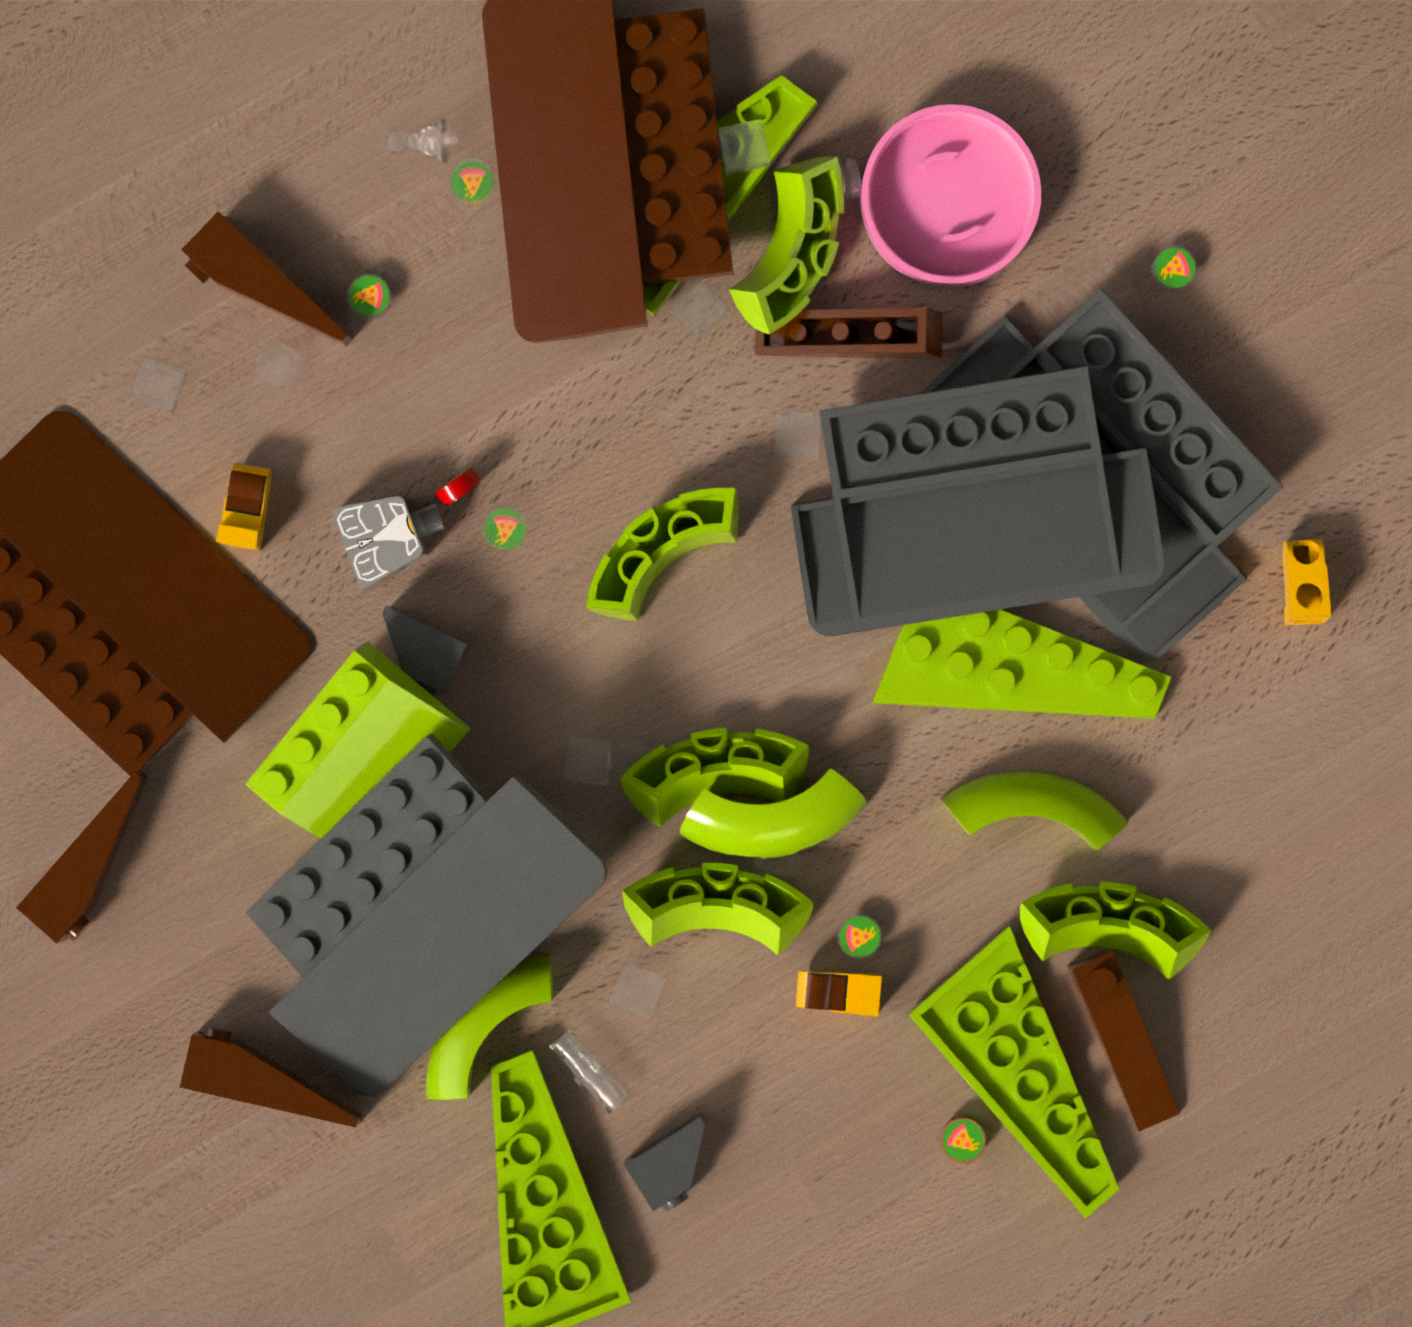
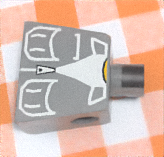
(384, 536)

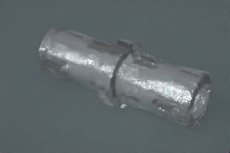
(590, 1071)

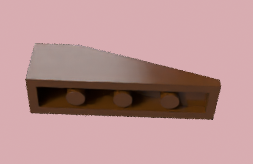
(240, 267)
(857, 334)
(74, 882)
(1124, 1038)
(242, 1074)

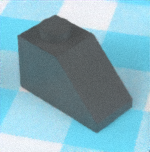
(424, 651)
(668, 1165)

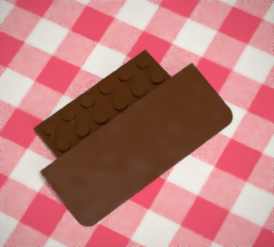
(602, 160)
(126, 603)

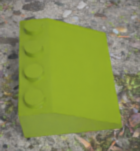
(350, 741)

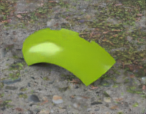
(800, 246)
(655, 542)
(719, 761)
(1038, 795)
(775, 827)
(717, 899)
(1113, 919)
(455, 1052)

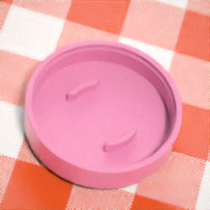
(950, 195)

